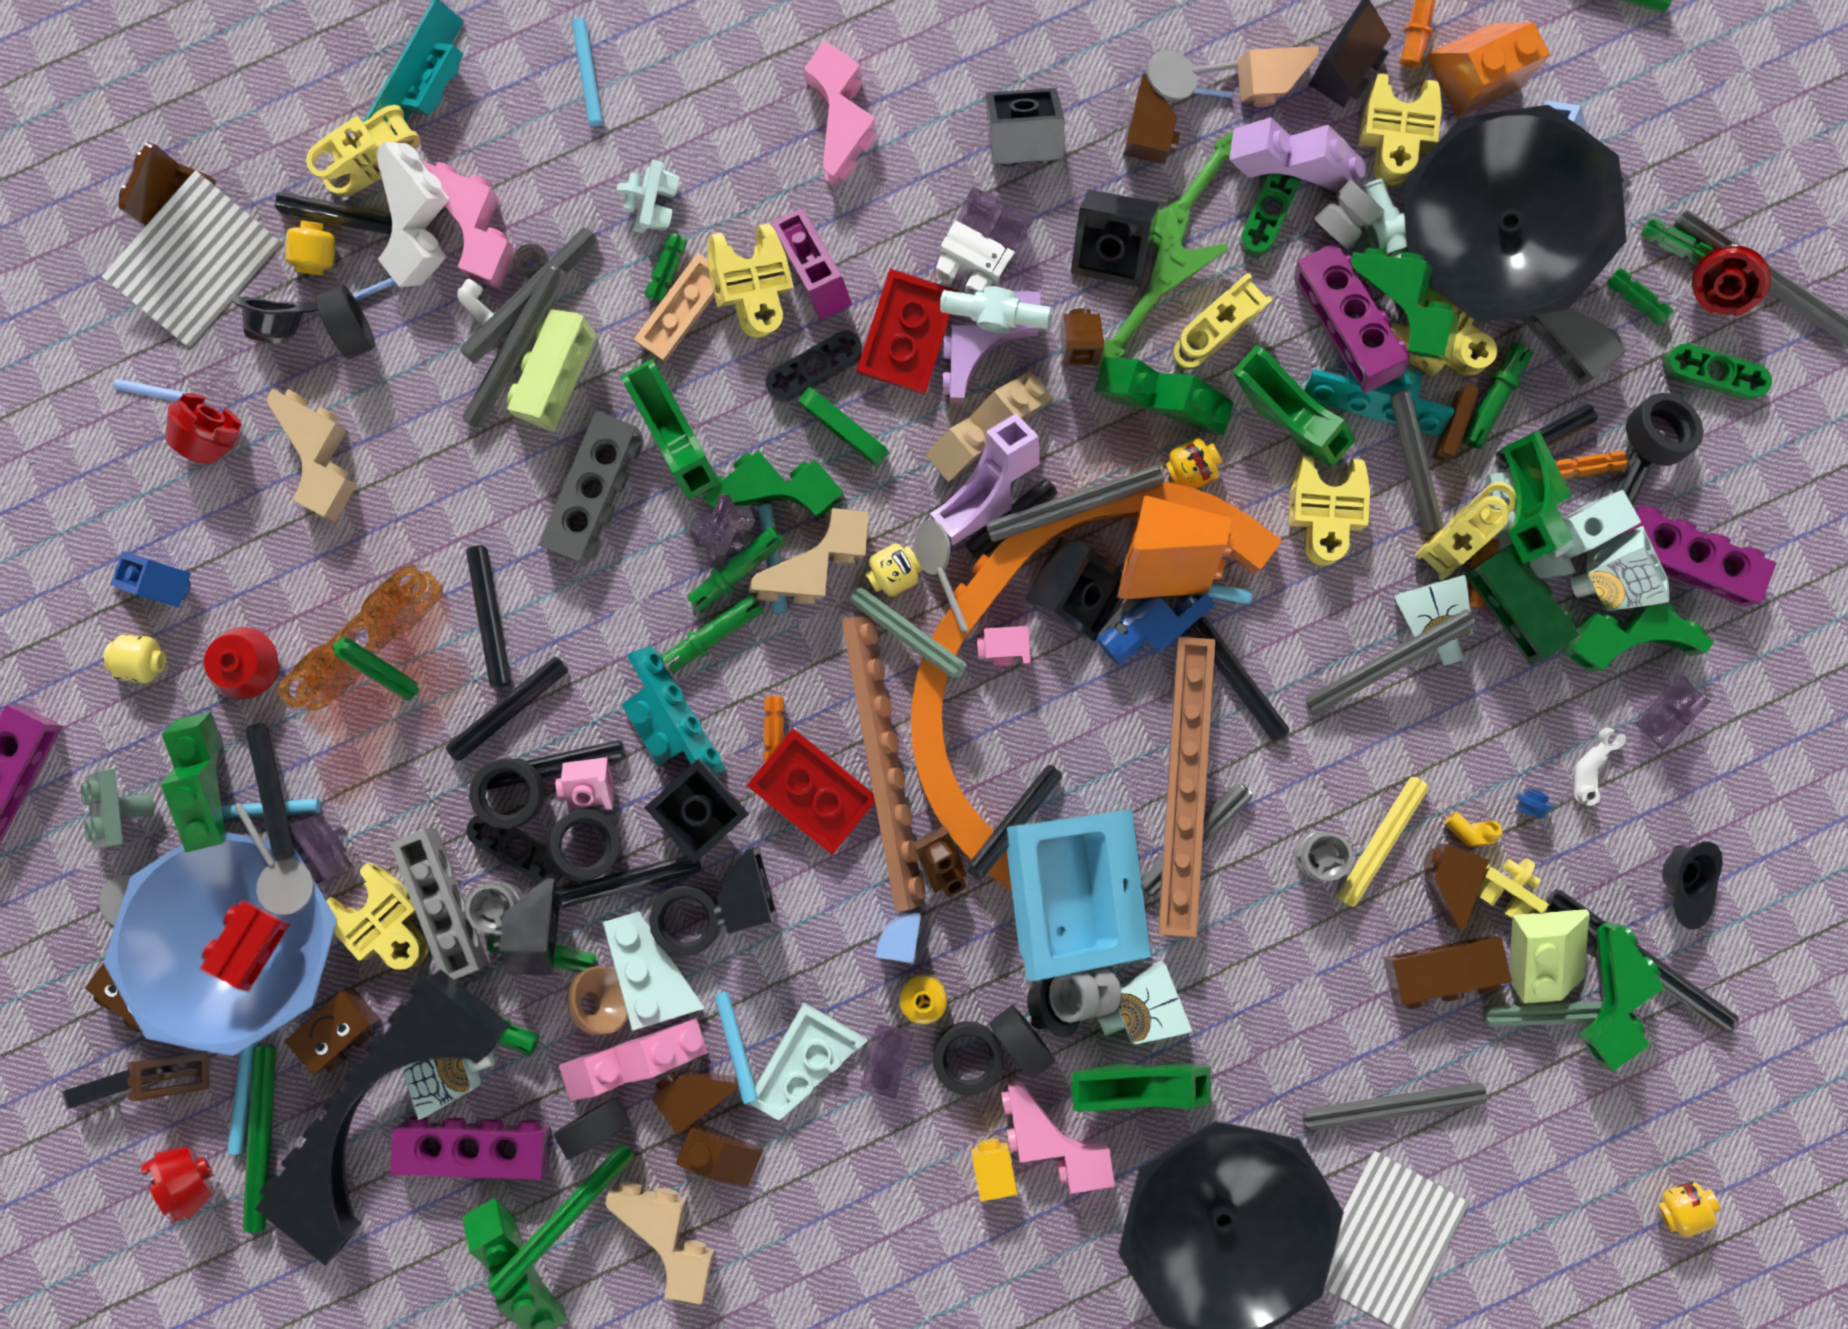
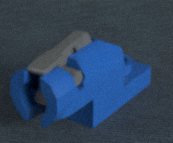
(1150, 624)

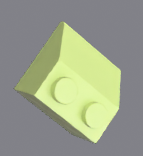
(1548, 954)

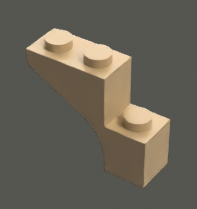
(315, 438)
(966, 441)
(806, 574)
(658, 1221)

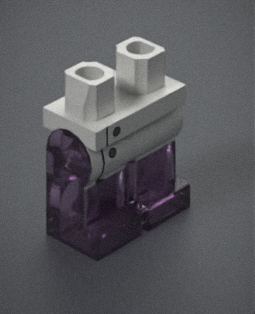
(974, 255)

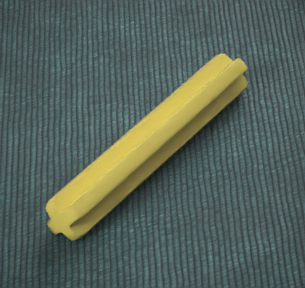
(1383, 841)

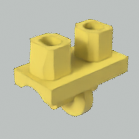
(1523, 901)

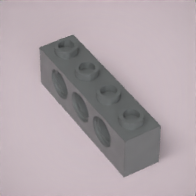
(602, 434)

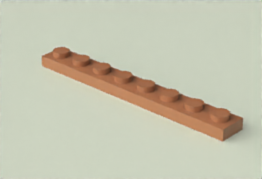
(883, 762)
(1186, 787)

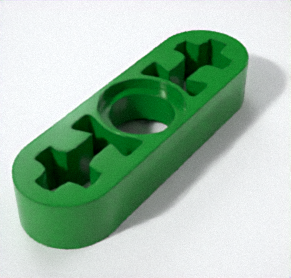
(1269, 232)
(1733, 368)
(843, 427)

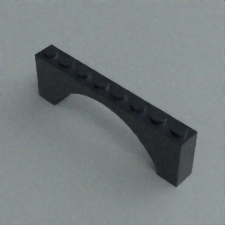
(312, 1192)

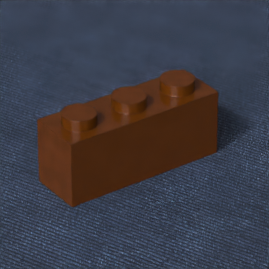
(1447, 971)

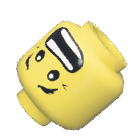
(893, 570)
(134, 659)

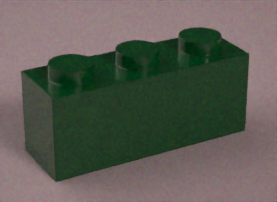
(1522, 604)

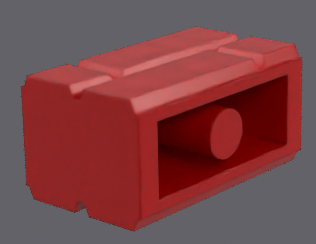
(243, 945)

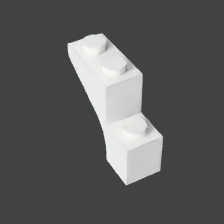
(414, 202)

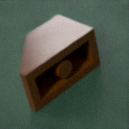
(1151, 126)
(1081, 338)
(1454, 881)
(691, 1095)
(718, 1155)

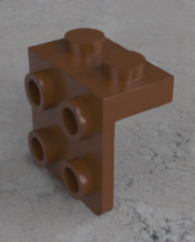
(153, 183)

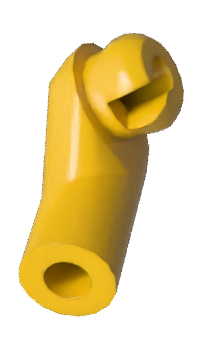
(1473, 834)

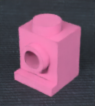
(1004, 645)
(586, 784)

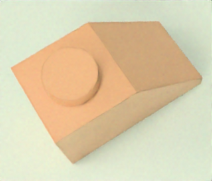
(1272, 72)

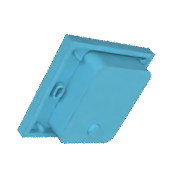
(1077, 894)

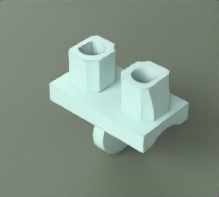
(655, 182)

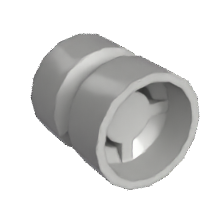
(1349, 214)
(1323, 855)
(488, 904)
(1085, 994)

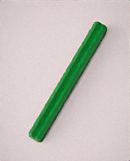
(258, 1134)
(560, 1221)

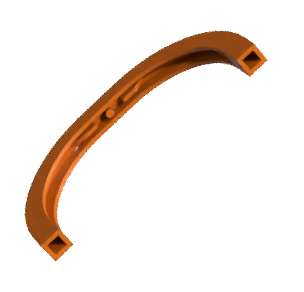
(1251, 549)

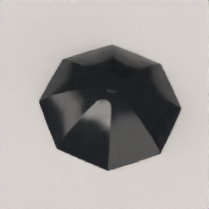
(1515, 212)
(1230, 1230)

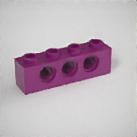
(1368, 365)
(1749, 566)
(18, 771)
(413, 1157)

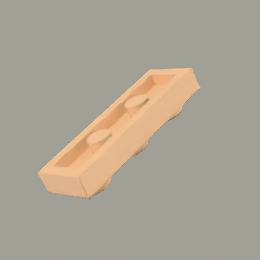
(677, 310)

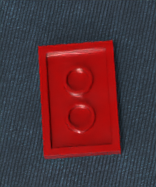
(905, 333)
(812, 791)

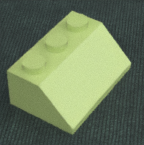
(551, 369)

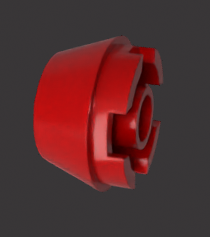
(1731, 280)
(200, 430)
(241, 663)
(179, 1182)

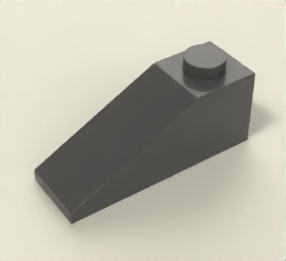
(1577, 342)

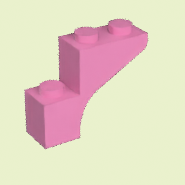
(848, 125)
(472, 204)
(633, 1060)
(1037, 1138)

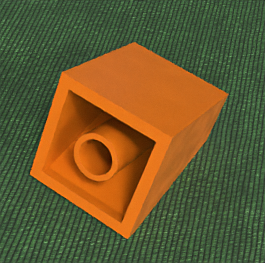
(1488, 64)
(1174, 551)

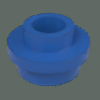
(1534, 803)

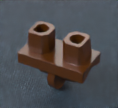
(941, 862)

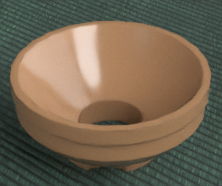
(604, 988)

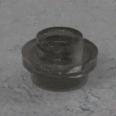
(523, 254)

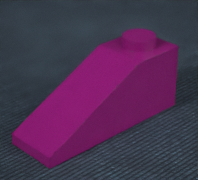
(812, 264)

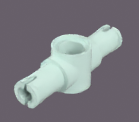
(1389, 229)
(996, 309)

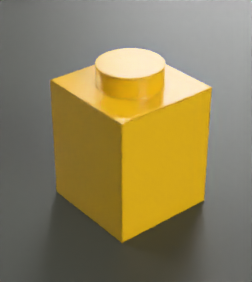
(993, 1170)

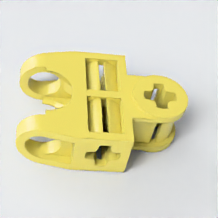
(1399, 128)
(358, 154)
(751, 282)
(1220, 322)
(1466, 340)
(1329, 510)
(1468, 531)
(382, 922)

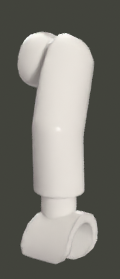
(468, 297)
(1586, 770)

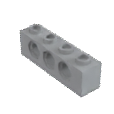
(439, 903)

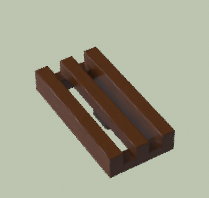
(1453, 434)
(136, 1079)

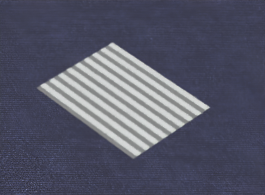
(192, 259)
(1392, 1240)

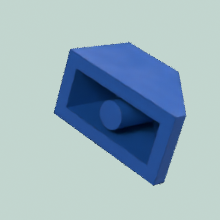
(151, 579)

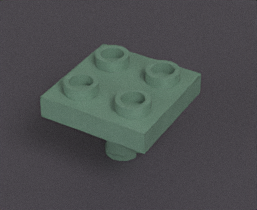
(107, 809)

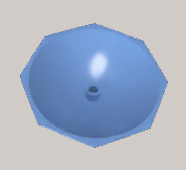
(170, 919)

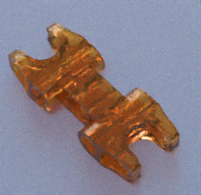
(383, 615)

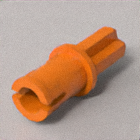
(1417, 33)

